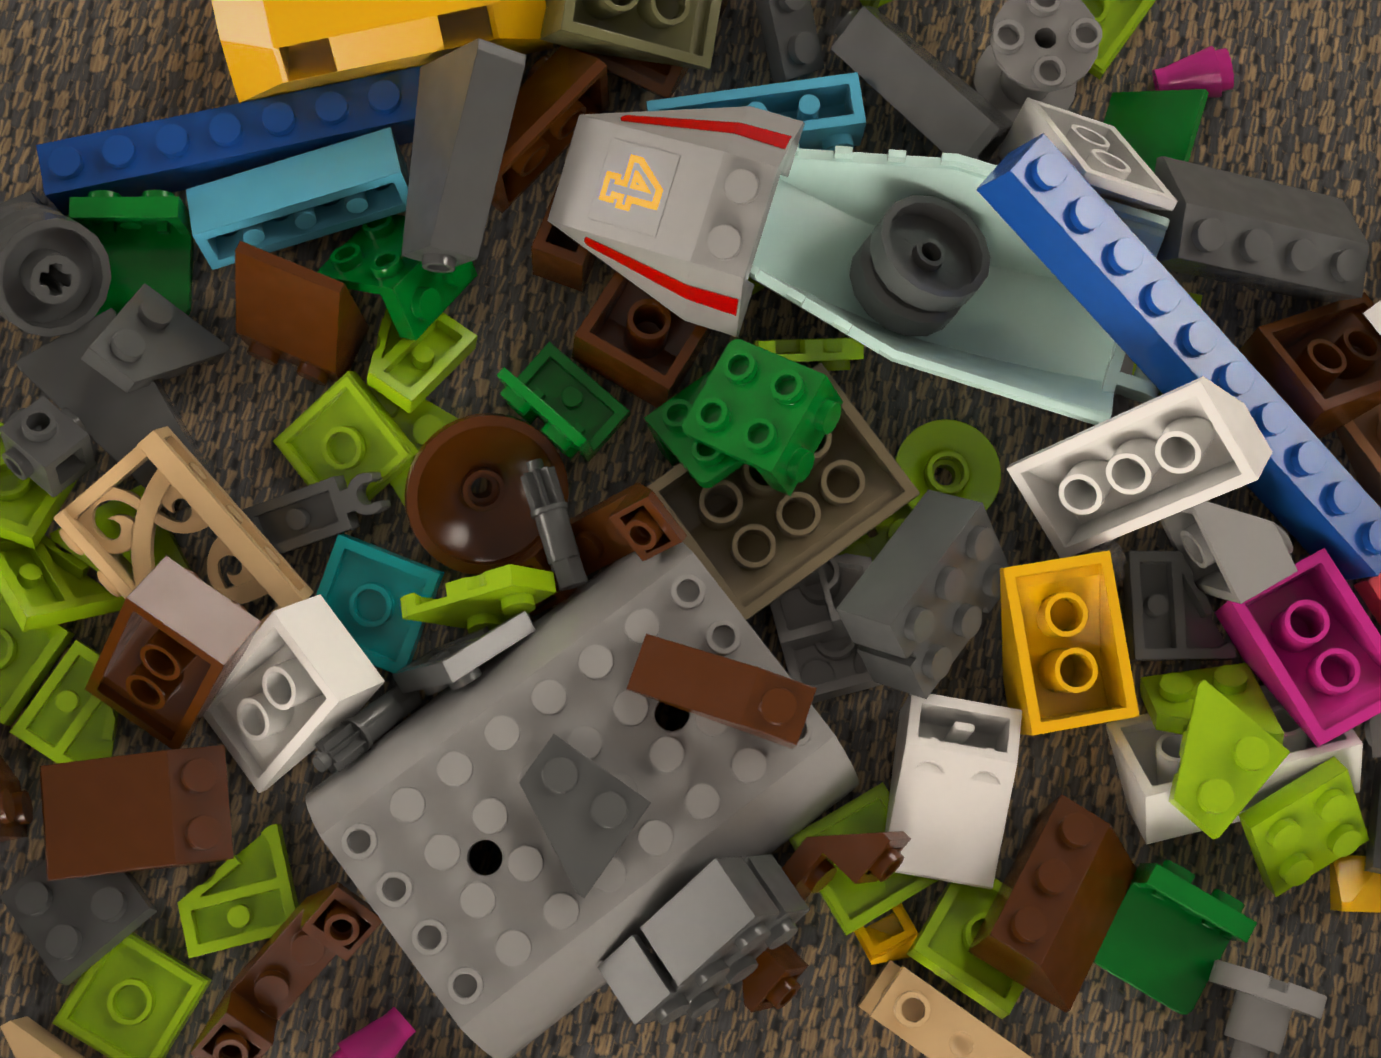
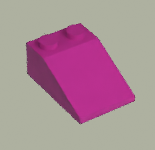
(1311, 648)

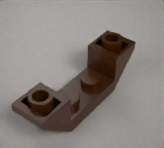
(610, 531)
(810, 868)
(317, 931)

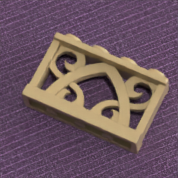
(176, 477)

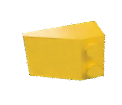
(1065, 644)

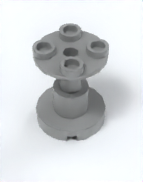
(1037, 53)
(1262, 1008)

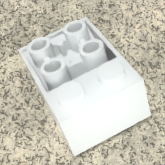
(953, 786)

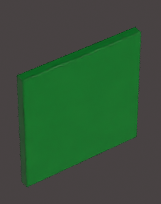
(1158, 121)

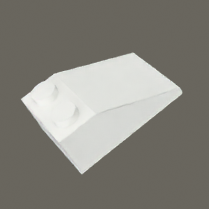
(1096, 153)
(291, 690)

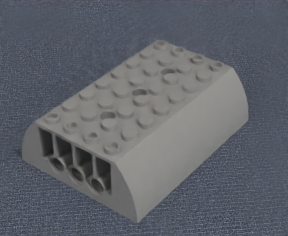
(521, 943)

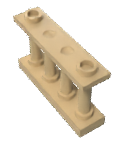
(930, 1018)

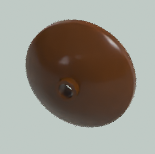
(470, 528)

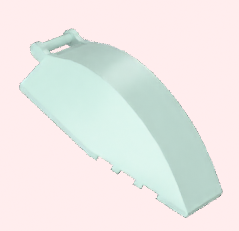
(1011, 338)

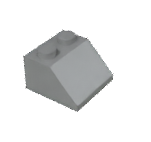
(1230, 550)

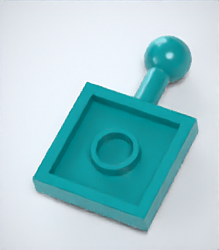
(365, 594)

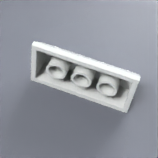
(1141, 466)
(1151, 758)

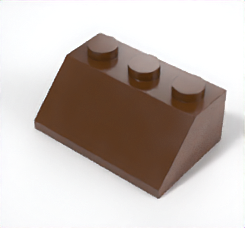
(546, 117)
(1056, 903)

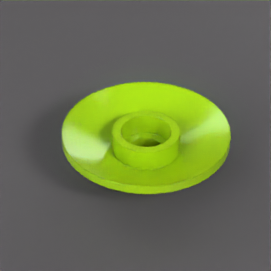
(956, 448)

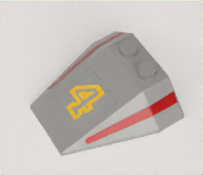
(677, 201)

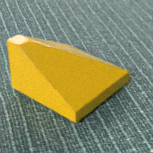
(1353, 887)
(888, 937)

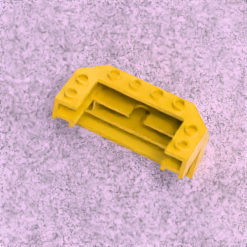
(317, 43)

